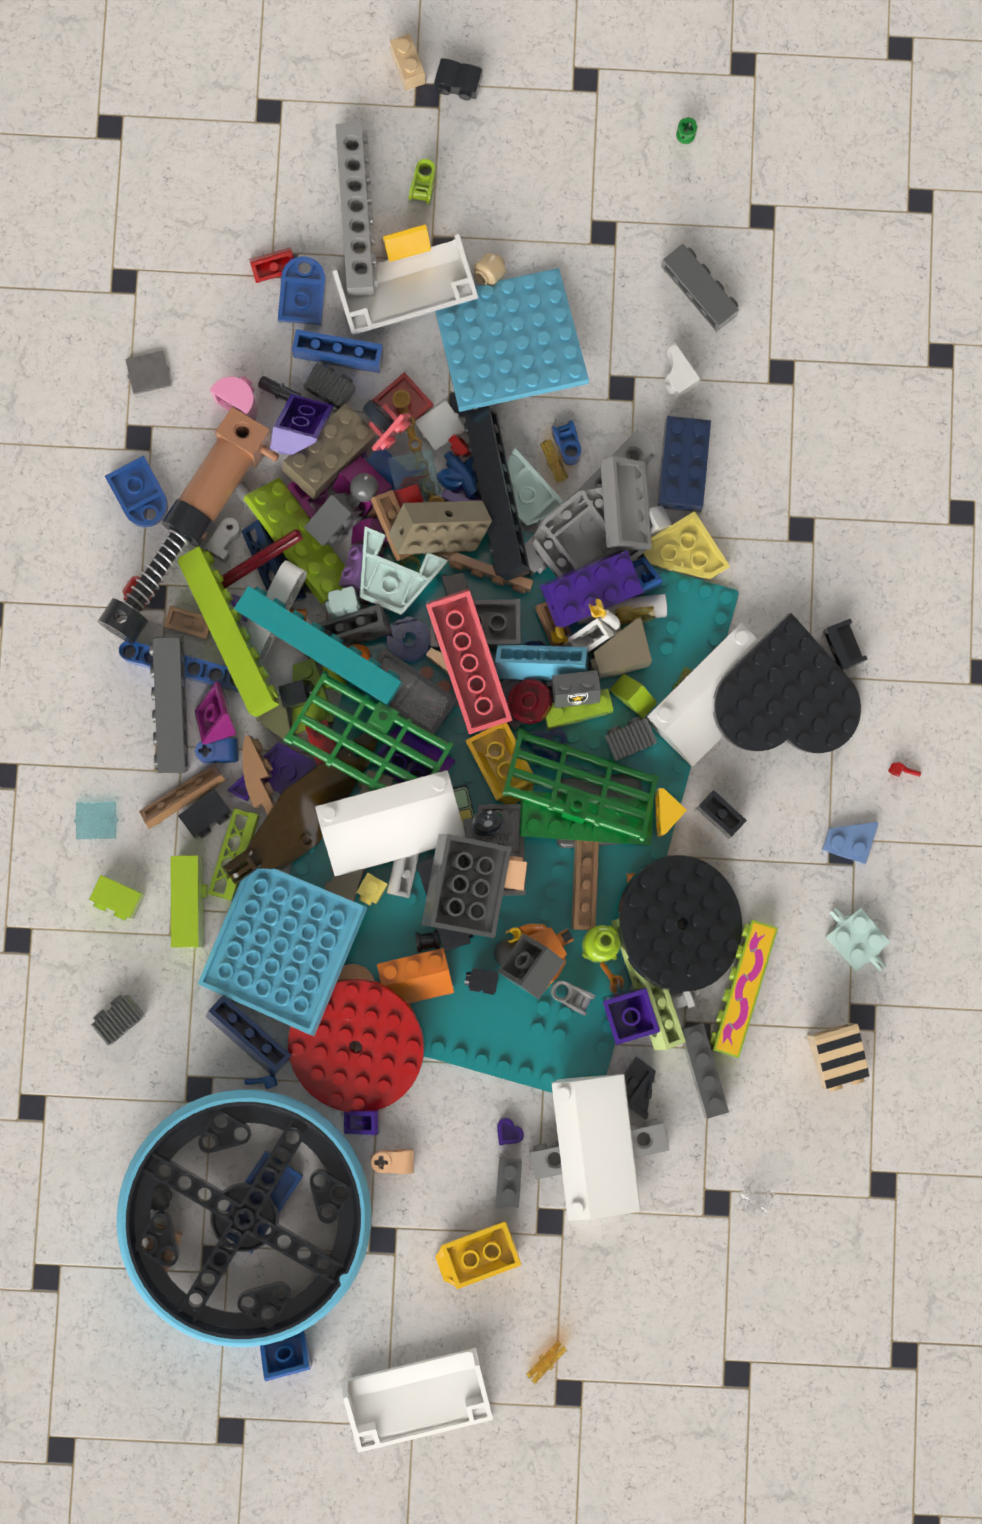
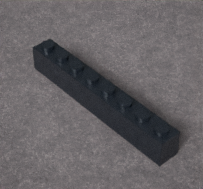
(496, 493)

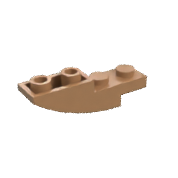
(256, 772)

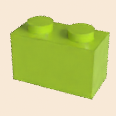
(116, 897)

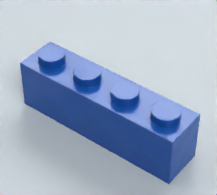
(337, 351)

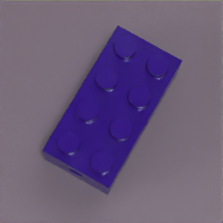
(607, 579)

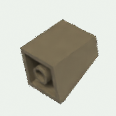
(622, 653)

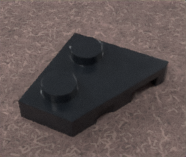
(639, 1086)

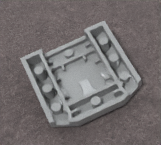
(575, 533)

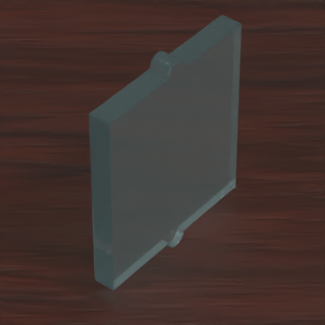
(96, 820)

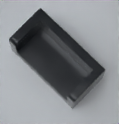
(844, 645)

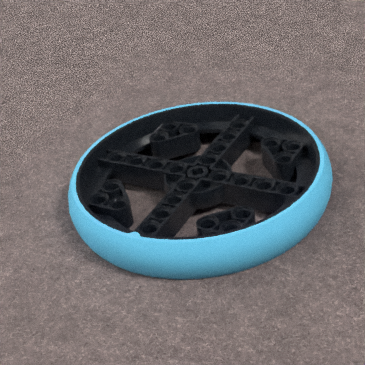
(248, 1326)

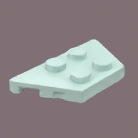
(532, 493)

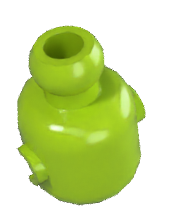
(601, 944)

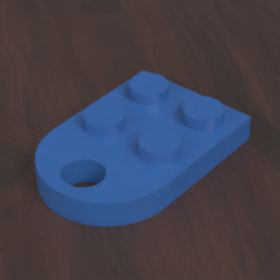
(302, 294)
(138, 491)

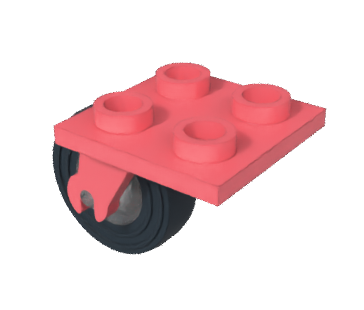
(385, 419)

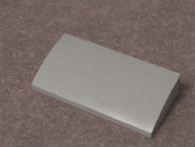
(625, 504)

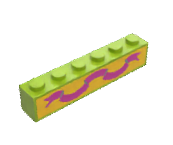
(743, 989)

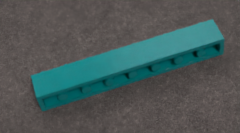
(319, 646)

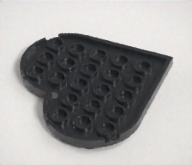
(787, 693)

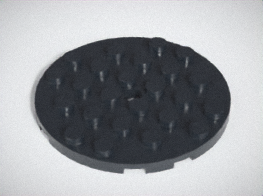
(649, 928)

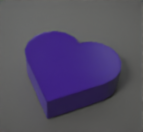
(508, 1132)

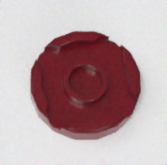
(530, 701)

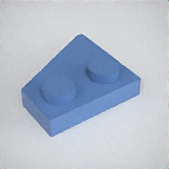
(851, 841)

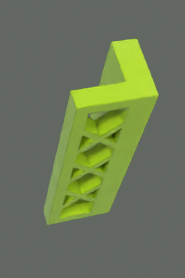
(247, 836)

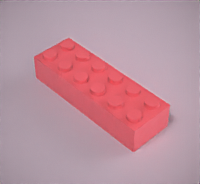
(469, 661)

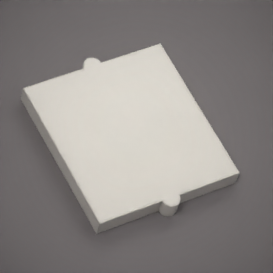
(439, 425)

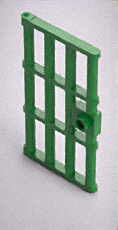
(377, 726)
(577, 800)

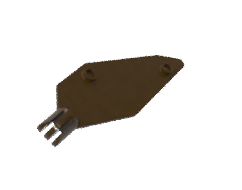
(293, 821)

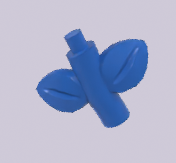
(458, 475)

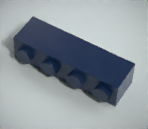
(248, 1035)

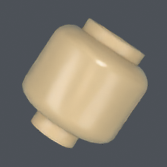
(489, 269)

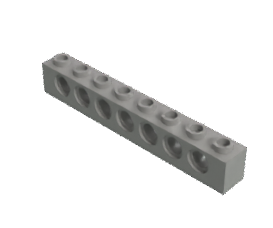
(352, 135)
(635, 444)

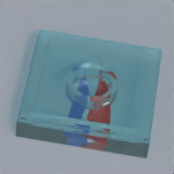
(415, 468)

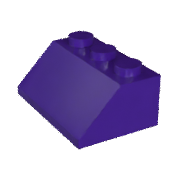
(299, 424)
(410, 764)

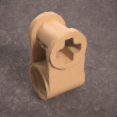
(399, 1161)

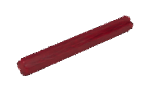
(261, 557)

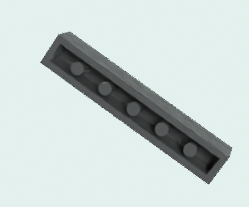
(170, 704)

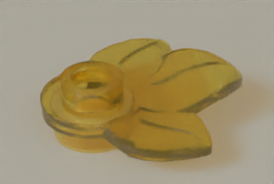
(627, 614)

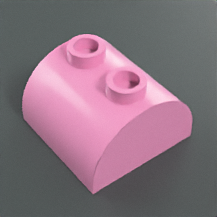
(237, 394)

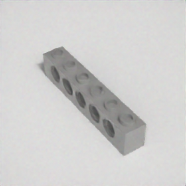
(656, 1144)

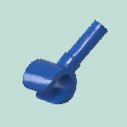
(269, 1081)

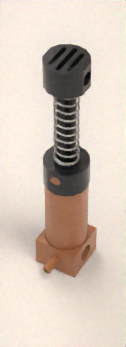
(238, 446)

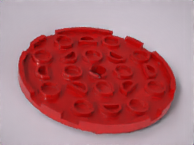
(389, 1052)

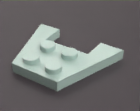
(391, 583)

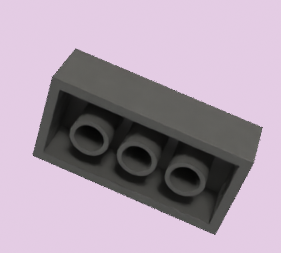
(499, 622)

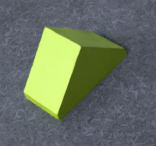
(633, 695)

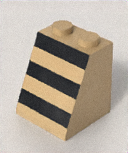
(839, 1056)

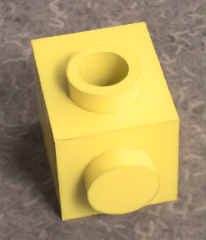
(371, 889)

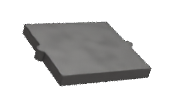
(148, 372)

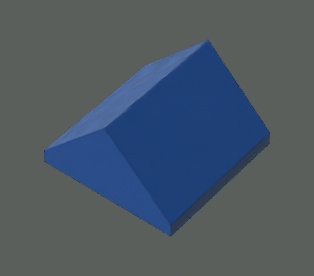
(286, 1357)

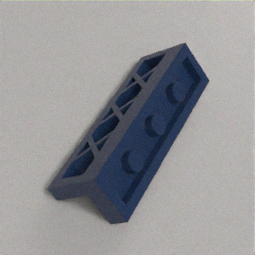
(274, 564)

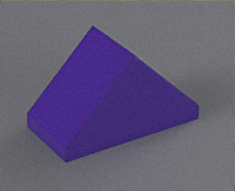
(361, 1122)

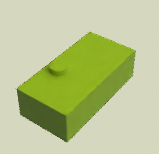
(187, 901)

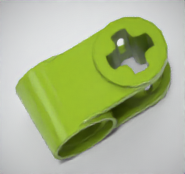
(423, 185)

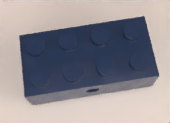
(684, 463)

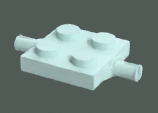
(857, 939)

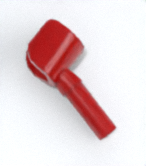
(897, 768)

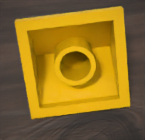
(406, 243)
(667, 811)

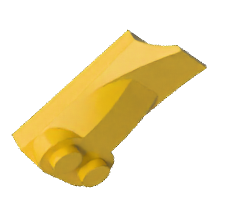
(493, 754)
(478, 1255)

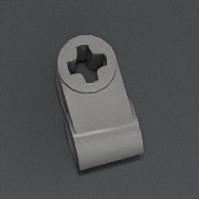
(573, 997)

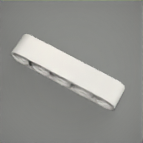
(285, 588)

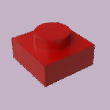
(459, 445)

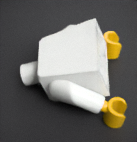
(595, 633)

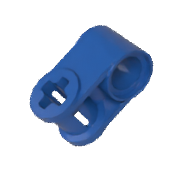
(565, 439)
(221, 751)

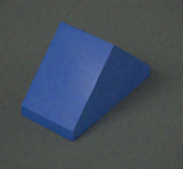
(647, 576)

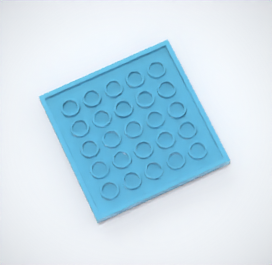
(512, 341)
(282, 947)

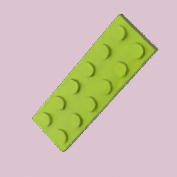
(280, 515)

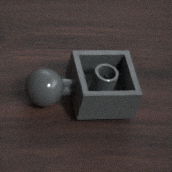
(342, 511)
(527, 964)

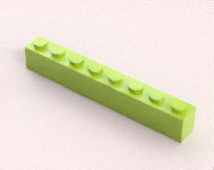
(228, 632)

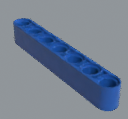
(202, 676)

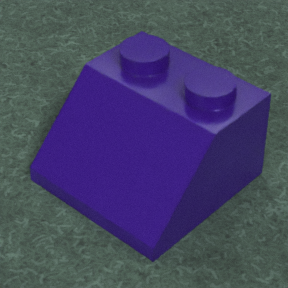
(630, 1015)

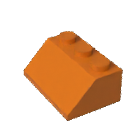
(417, 976)

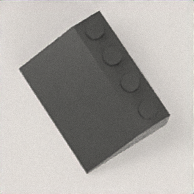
(466, 885)

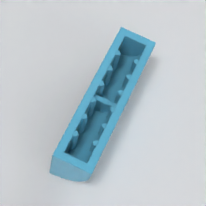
(539, 662)

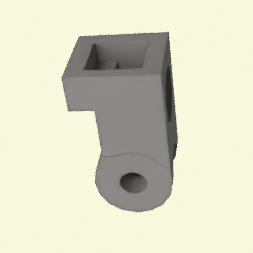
(222, 538)

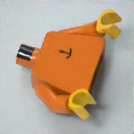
(546, 937)

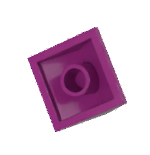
(359, 466)
(214, 716)

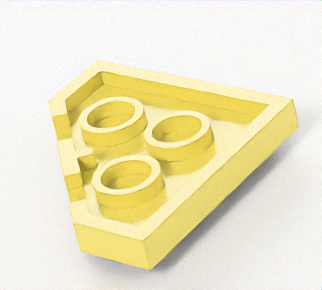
(687, 549)

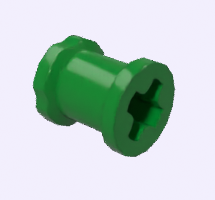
(689, 136)

